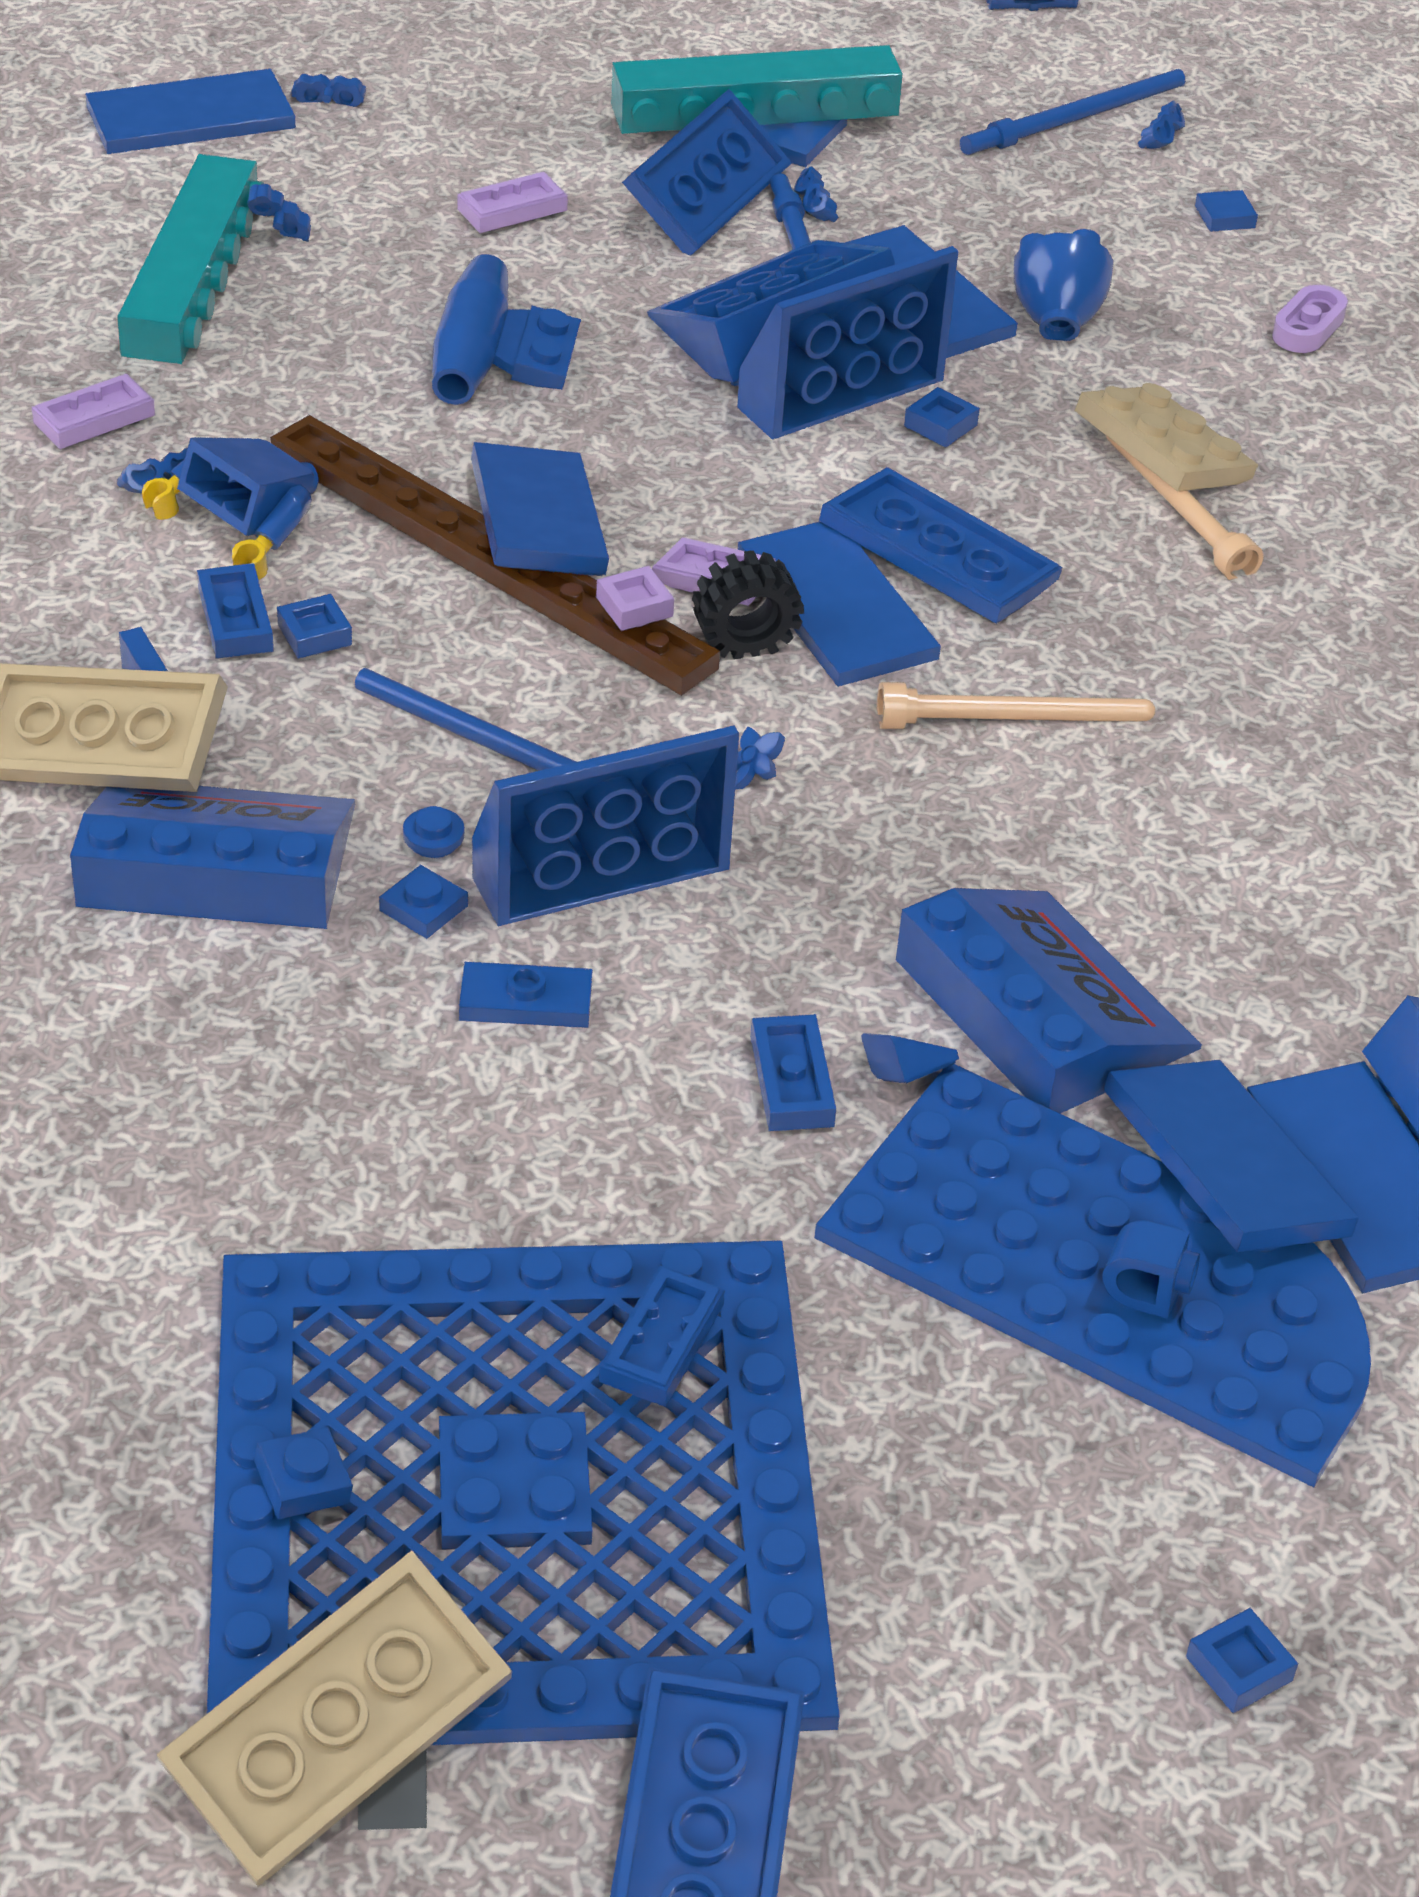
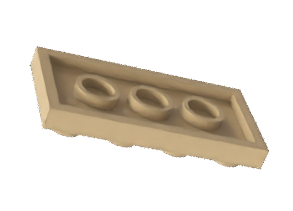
(107, 726)
(334, 1717)

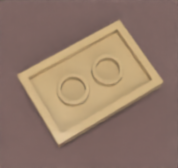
(1166, 437)

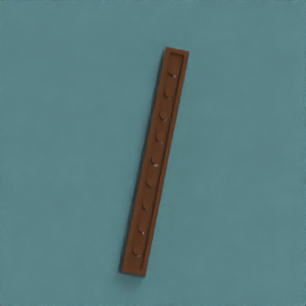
(461, 536)

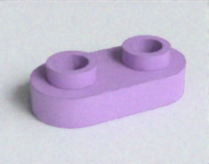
(1309, 318)

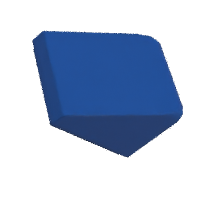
(904, 1059)

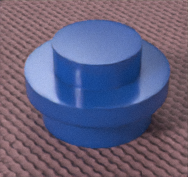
(433, 831)

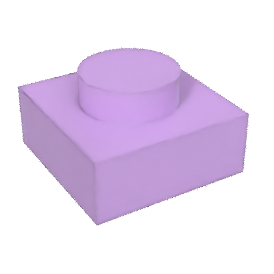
(635, 598)

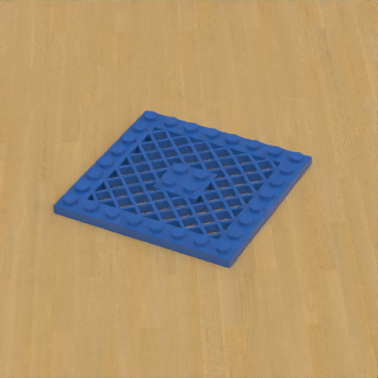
(525, 1473)

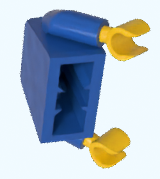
(243, 484)

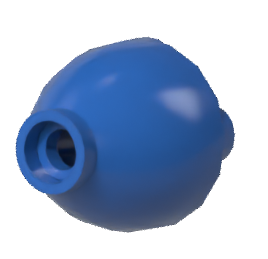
(1062, 280)

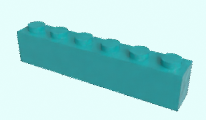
(769, 85)
(189, 261)

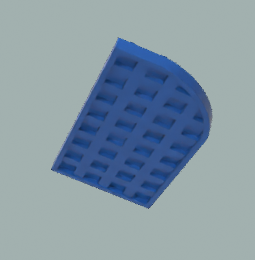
(1014, 1226)

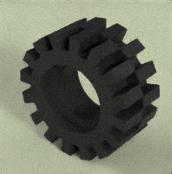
(740, 582)

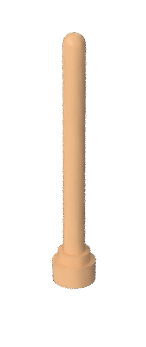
(1230, 549)
(905, 705)

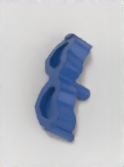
(321, 88)
(1163, 128)
(816, 197)
(287, 214)
(135, 475)

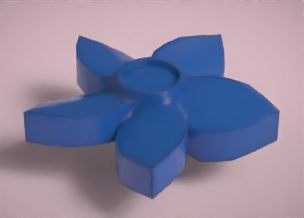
(757, 756)

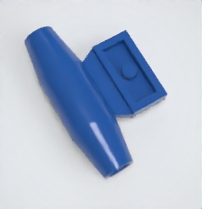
(482, 332)

